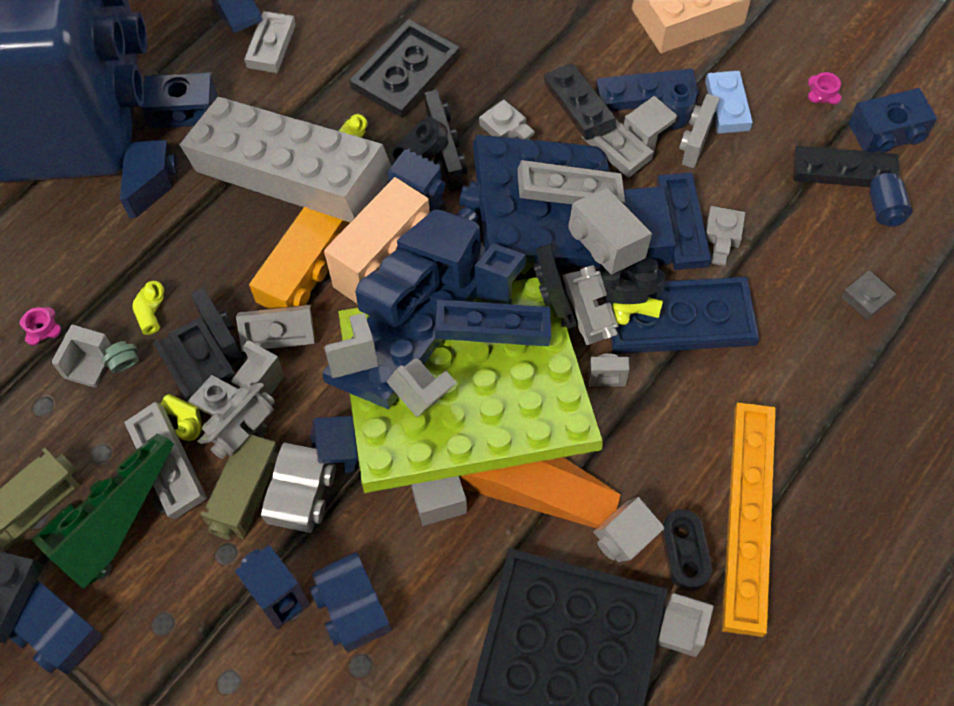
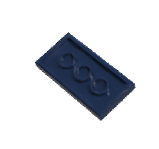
(692, 317)

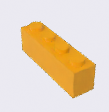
(297, 261)

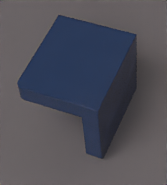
(496, 273)
(334, 441)

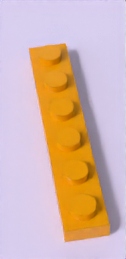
(749, 521)

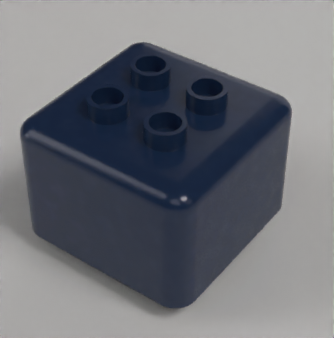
(67, 87)

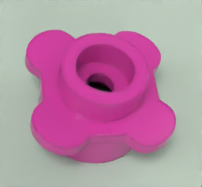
(824, 88)
(33, 319)

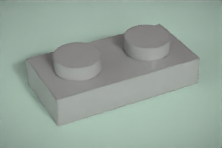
(270, 42)
(701, 120)
(623, 149)
(276, 327)

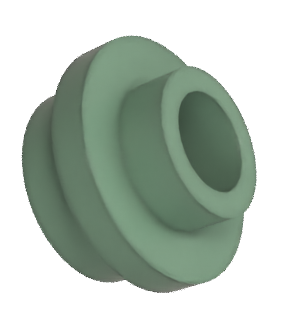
(120, 357)

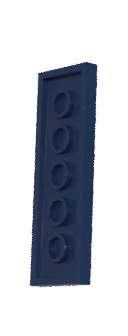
(401, 344)

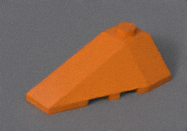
(550, 488)

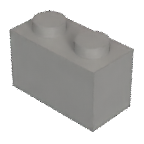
(609, 231)

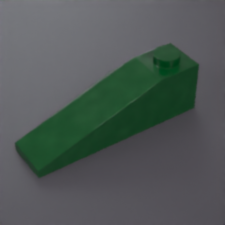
(88, 536)

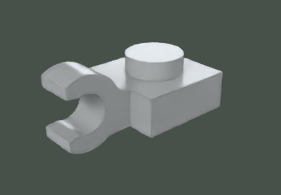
(505, 122)
(724, 230)

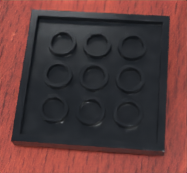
(567, 637)

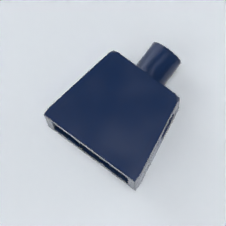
(448, 241)

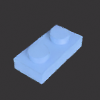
(732, 109)

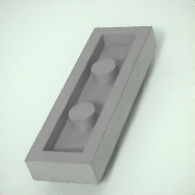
(565, 183)
(177, 481)

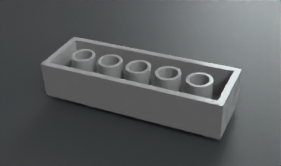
(287, 158)

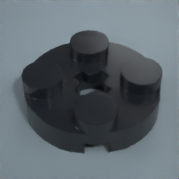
(634, 282)

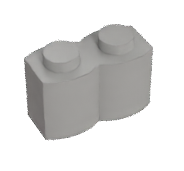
(297, 489)

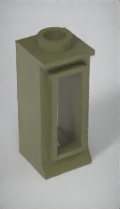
(241, 488)
(34, 495)

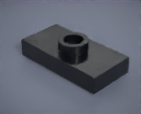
(218, 325)

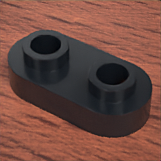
(425, 139)
(687, 551)

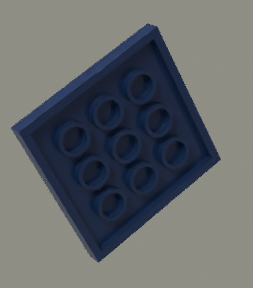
(523, 222)

